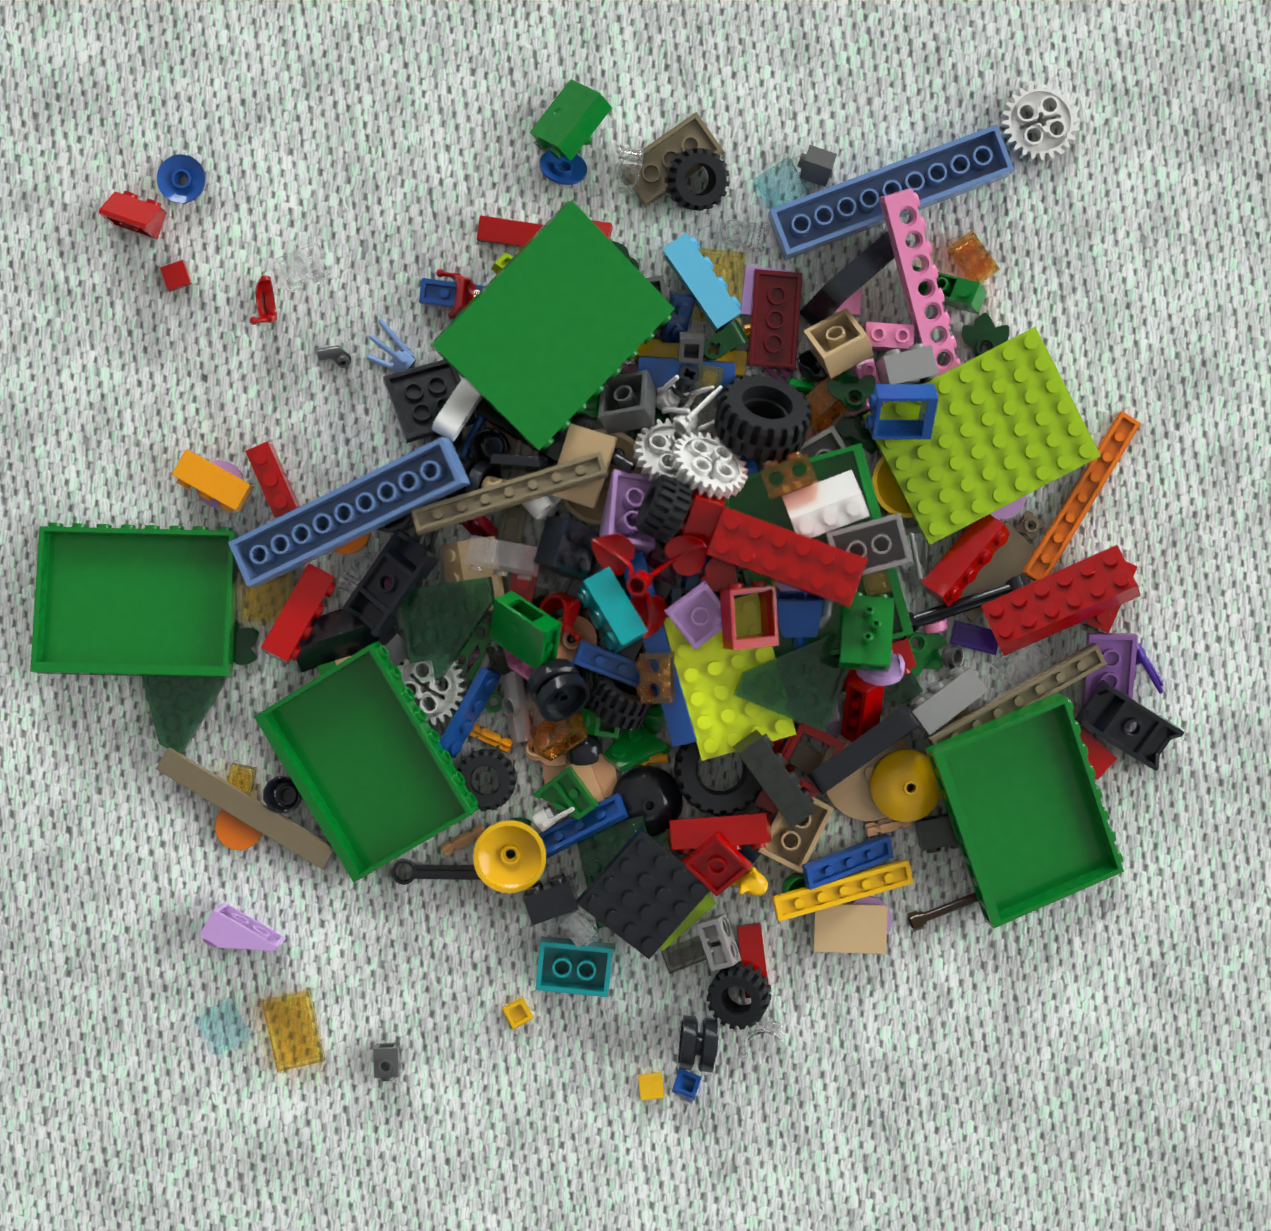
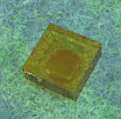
(709, 376)
(876, 582)
(242, 776)

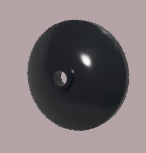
(653, 785)

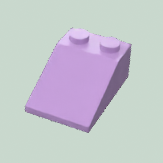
(622, 507)
(236, 930)

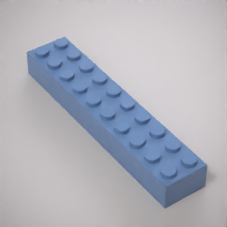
(856, 203)
(349, 512)

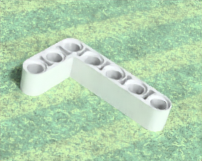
(457, 411)

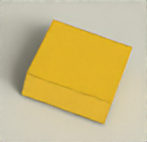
(517, 1012)
(651, 1086)

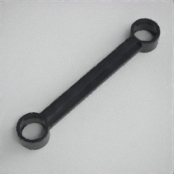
(967, 603)
(455, 872)

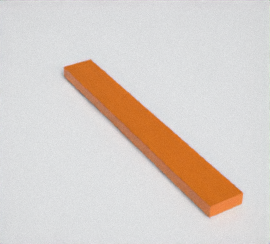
(1081, 497)

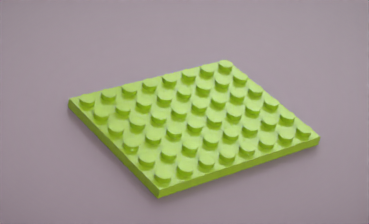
(995, 437)

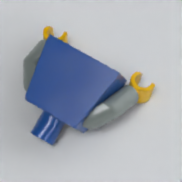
(801, 615)

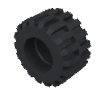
(716, 183)
(663, 508)
(617, 703)
(501, 765)
(730, 1011)

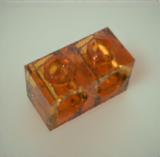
(973, 258)
(790, 482)
(663, 677)

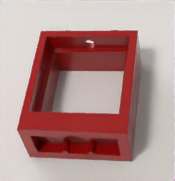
(768, 616)
(824, 737)

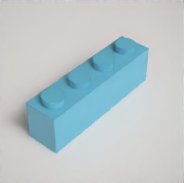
(701, 282)

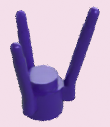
(1154, 676)

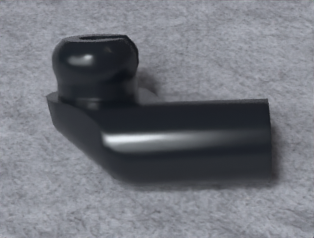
(618, 458)

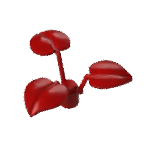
(616, 550)

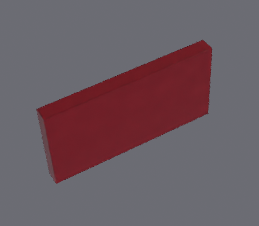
(774, 319)

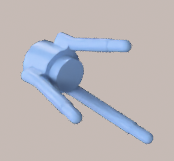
(401, 360)

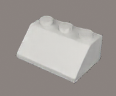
(826, 505)

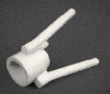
(667, 400)
(687, 423)
(547, 817)

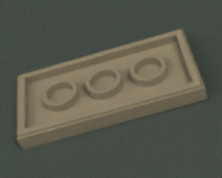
(657, 156)
(1005, 564)

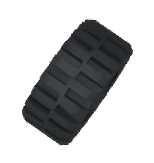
(762, 418)
(710, 800)

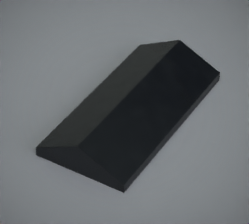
(334, 638)

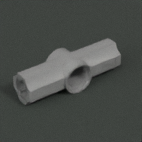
(517, 706)

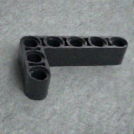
(849, 280)
(863, 749)

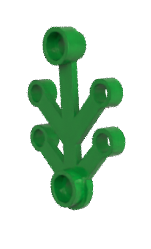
(483, 642)

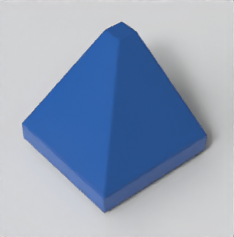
(686, 1085)

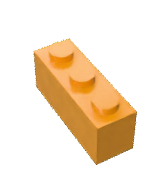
(212, 481)

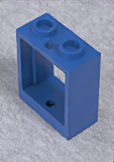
(903, 429)

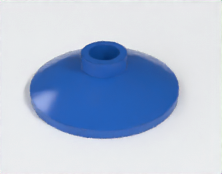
(173, 170)
(562, 170)

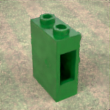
(570, 120)
(524, 630)
(867, 633)

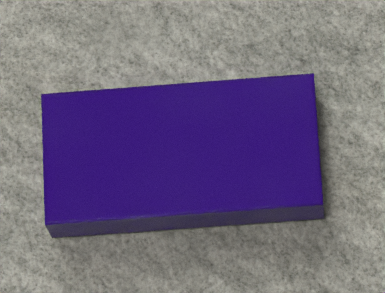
(973, 637)

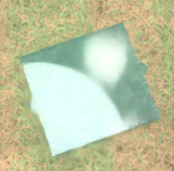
(780, 184)
(224, 1027)

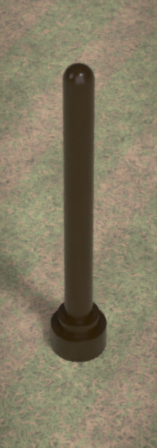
(919, 919)

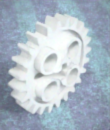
(1032, 102)
(654, 449)
(708, 465)
(452, 694)

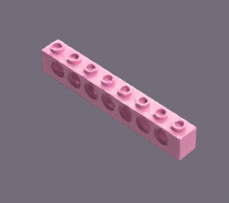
(910, 279)

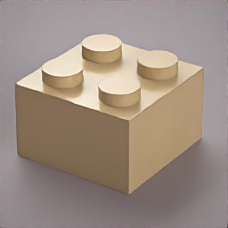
(838, 343)

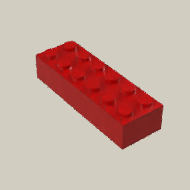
(787, 557)
(1061, 600)

